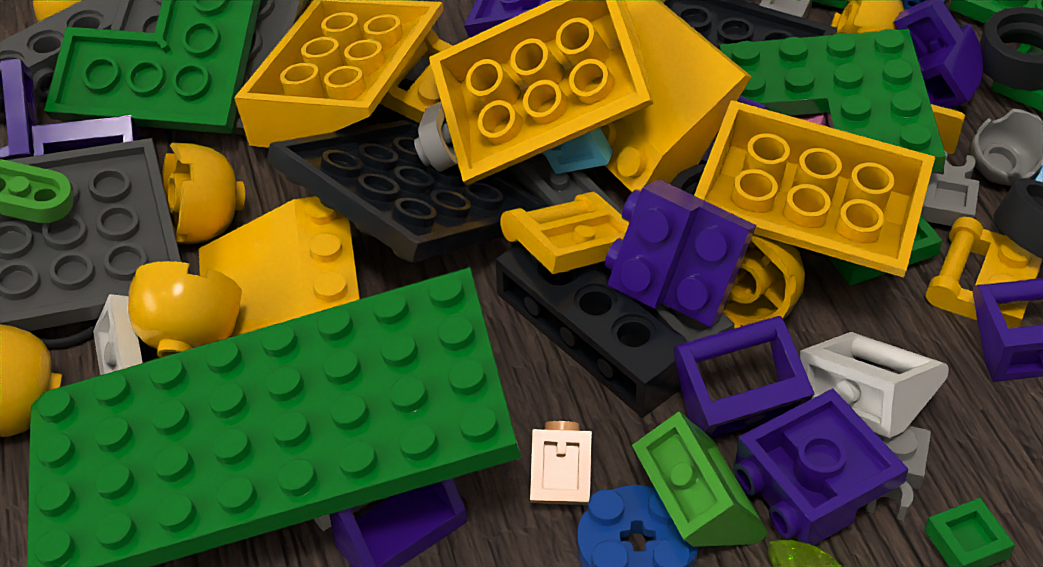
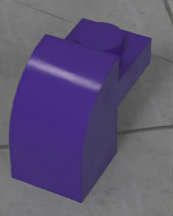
(945, 52)

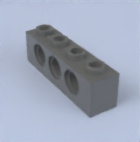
(41, 43)

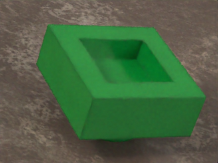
(969, 536)

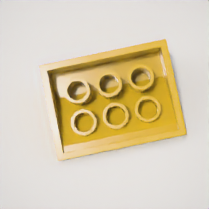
(332, 67)
(539, 82)
(690, 98)
(818, 186)
(286, 263)

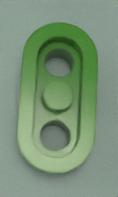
(33, 193)

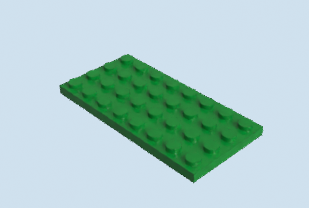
(267, 429)

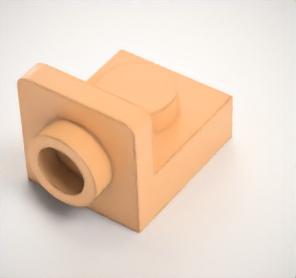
(560, 464)

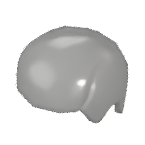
(1009, 147)

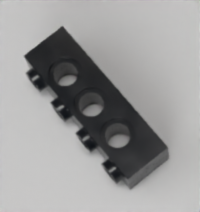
(595, 326)

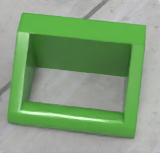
(698, 485)

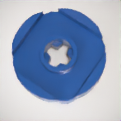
(629, 511)

